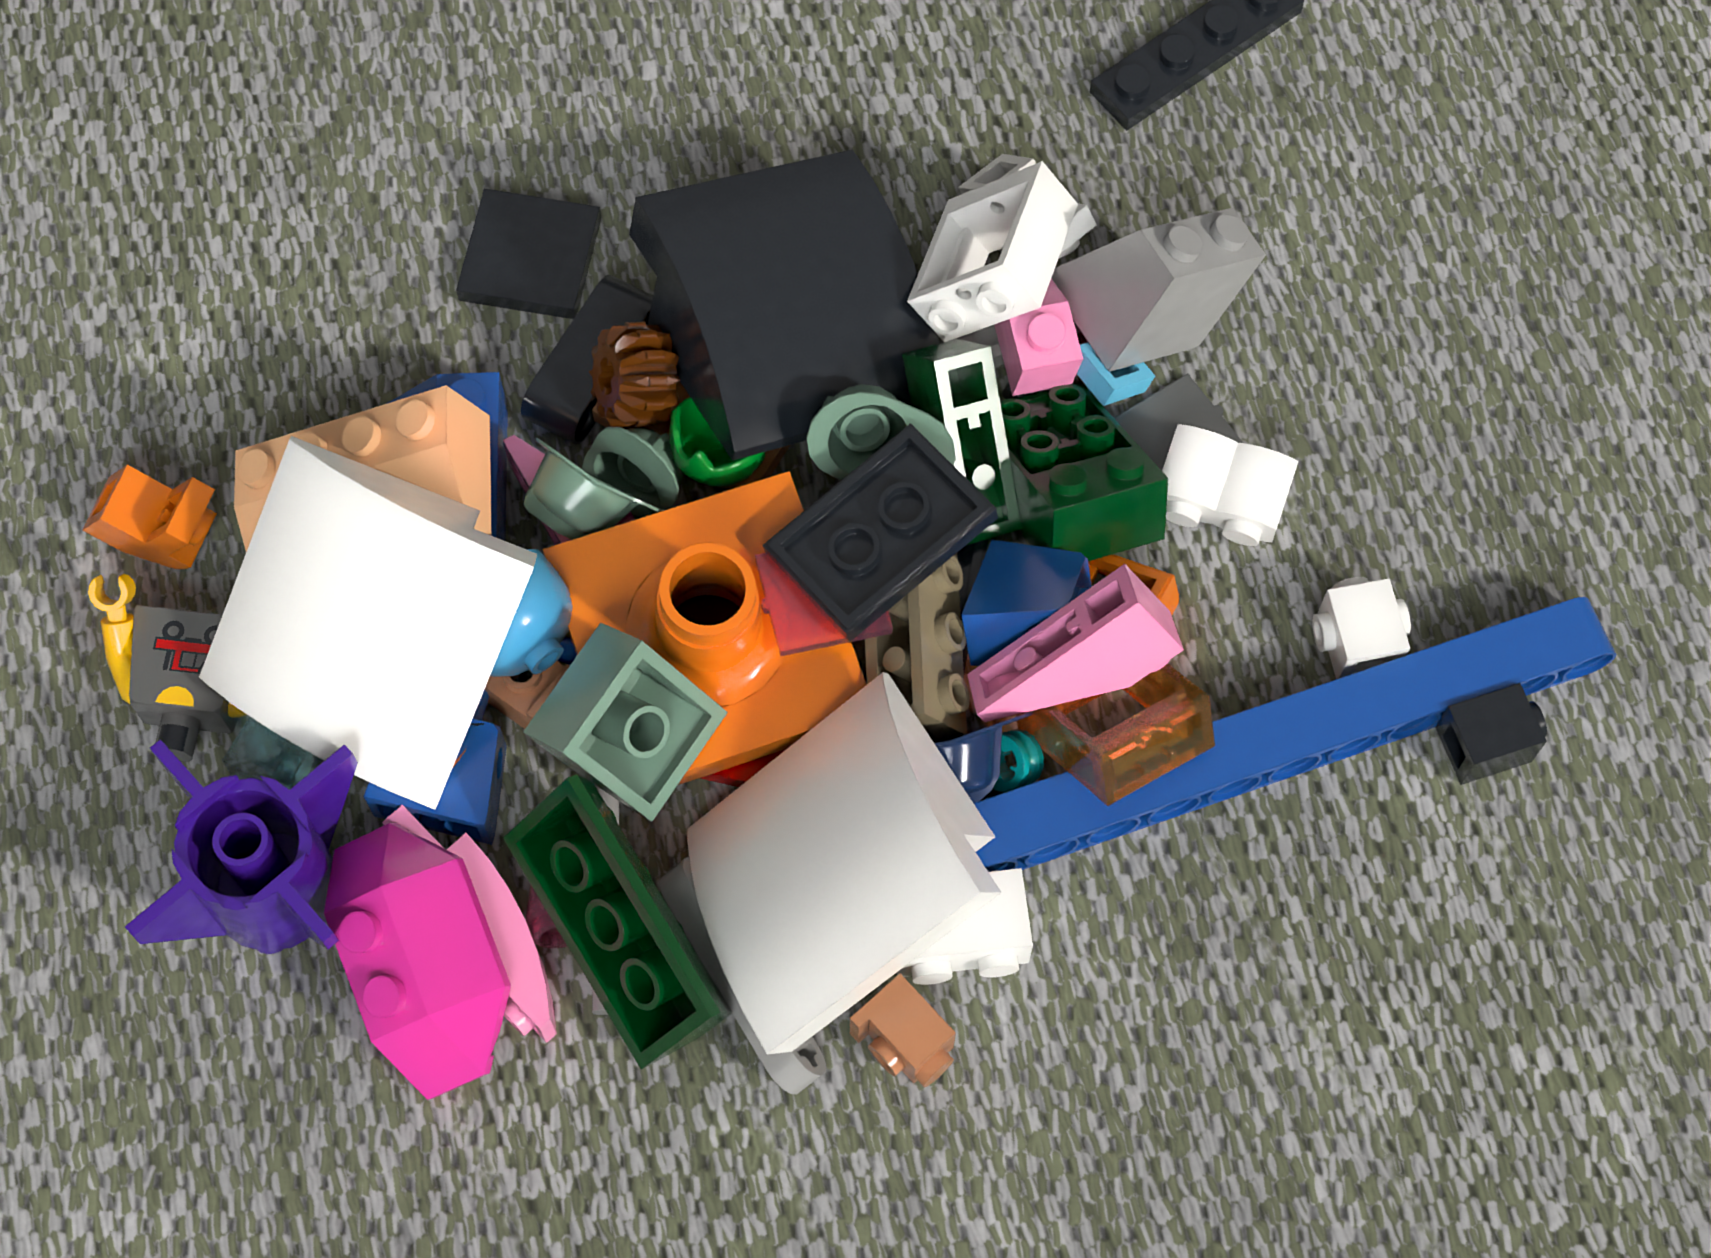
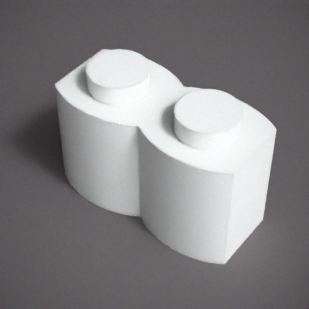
(1226, 485)

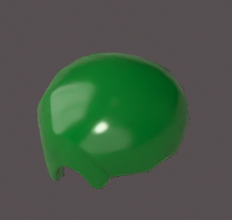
(700, 452)

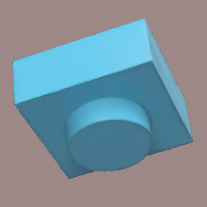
(1112, 385)

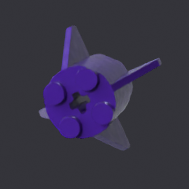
(251, 858)

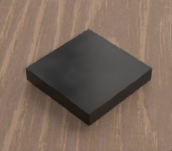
(529, 253)

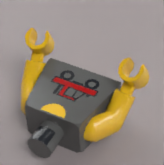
(159, 664)

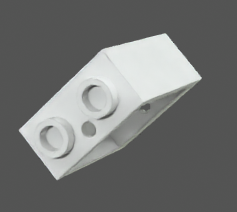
(955, 287)

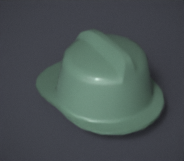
(861, 422)
(637, 463)
(574, 500)

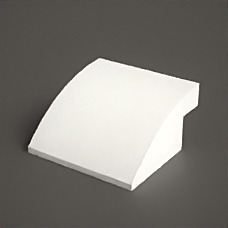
(366, 619)
(837, 866)

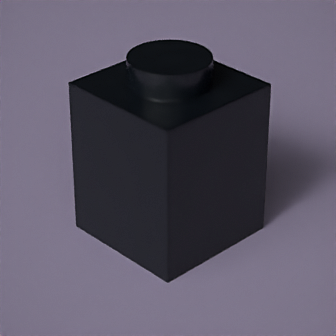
(1492, 733)

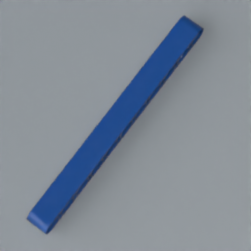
(1303, 733)

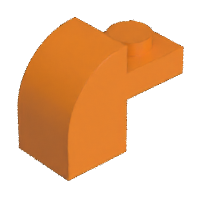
(151, 518)

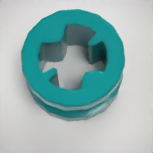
(1028, 759)

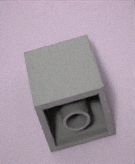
(1159, 286)

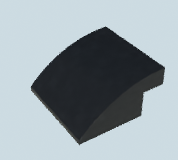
(780, 294)

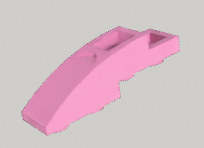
(529, 997)

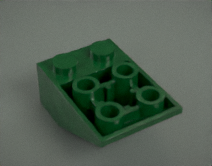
(1081, 475)

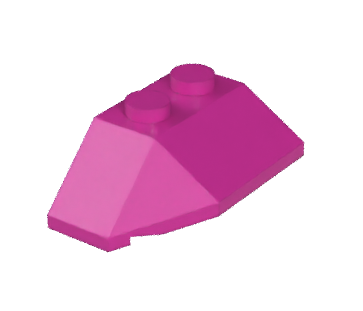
(418, 956)

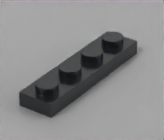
(1187, 55)

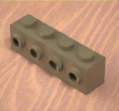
(927, 653)

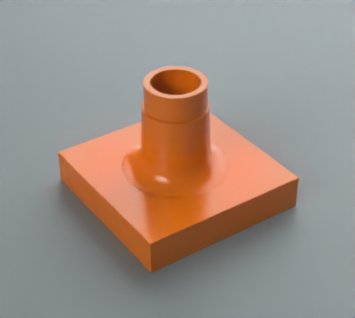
(651, 565)

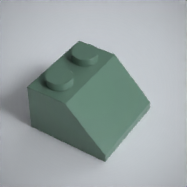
(626, 720)

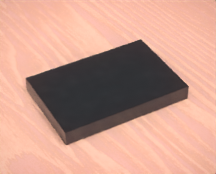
(880, 532)

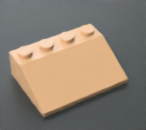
(422, 439)

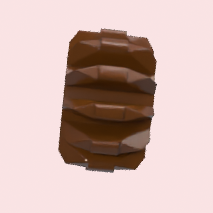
(634, 375)

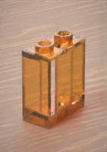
(1137, 750)

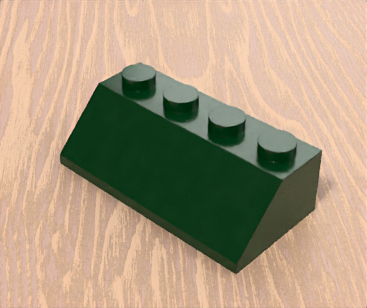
(615, 922)

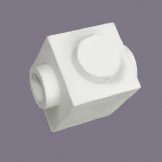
(1361, 625)

